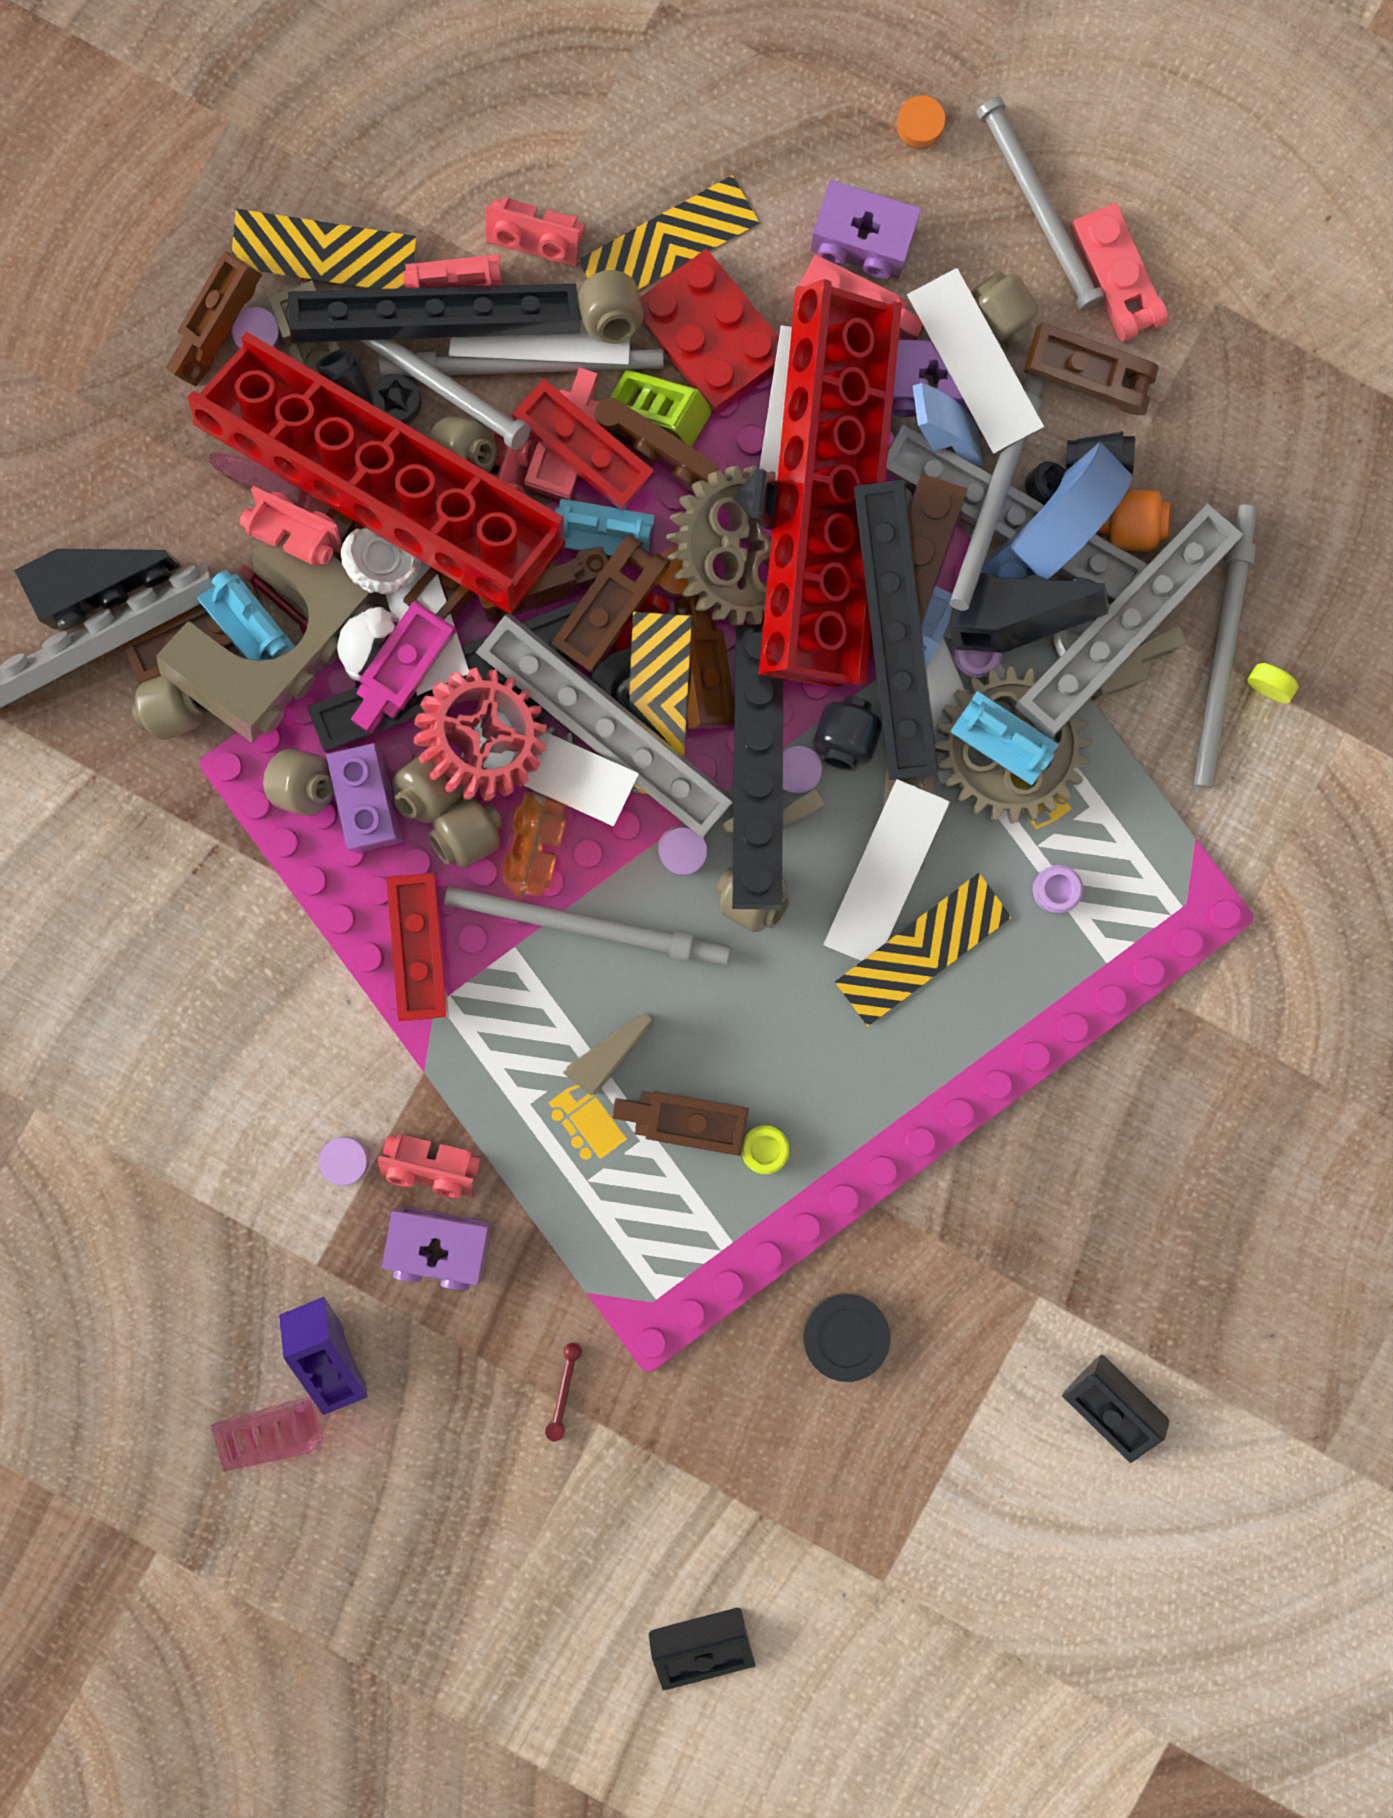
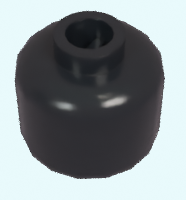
(847, 733)

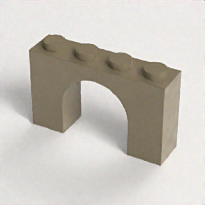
(254, 692)

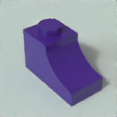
(320, 1356)

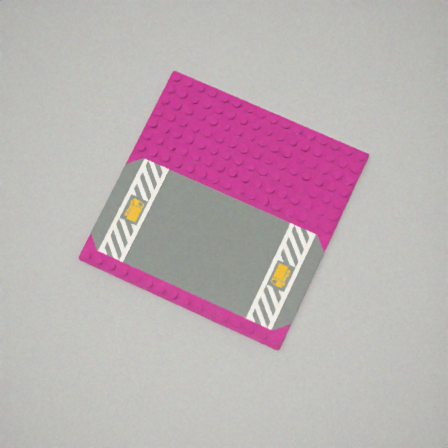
(687, 1233)

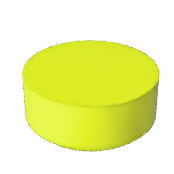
(1273, 682)
(765, 1149)

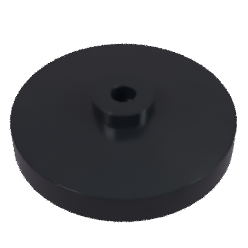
(846, 1337)

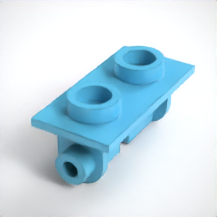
(604, 526)
(244, 619)
(1004, 738)

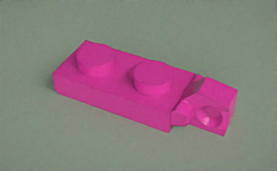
(401, 665)

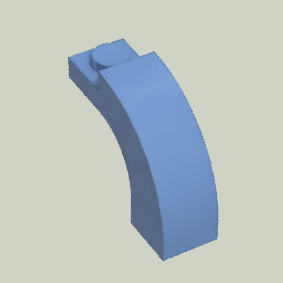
(1067, 521)

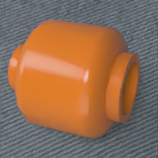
(1139, 521)

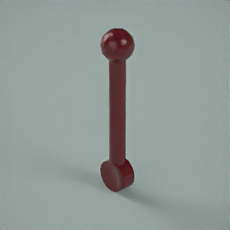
(275, 597)
(555, 1428)

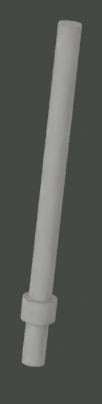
(479, 366)
(991, 509)
(1239, 560)
(680, 945)

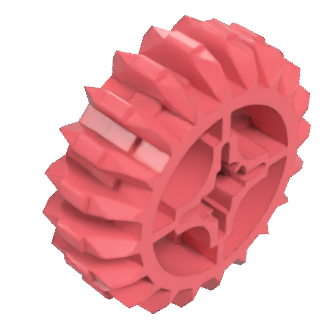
(491, 696)

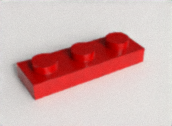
(584, 445)
(417, 947)

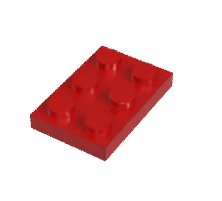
(710, 331)

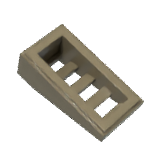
(600, 1063)

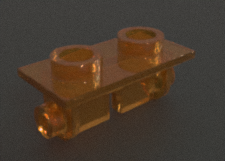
(534, 824)

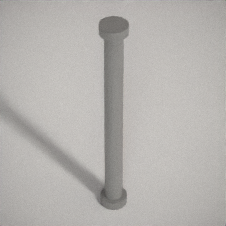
(993, 114)
(514, 432)

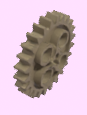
(704, 538)
(992, 783)

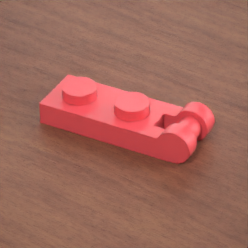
(1118, 271)

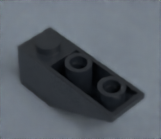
(78, 581)
(1021, 611)

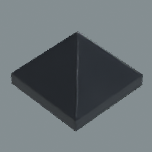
(759, 498)

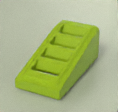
(686, 414)

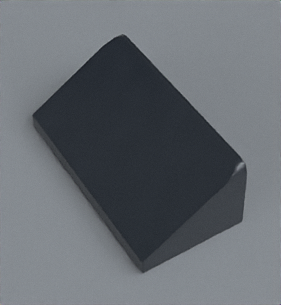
(1117, 1409)
(701, 1648)

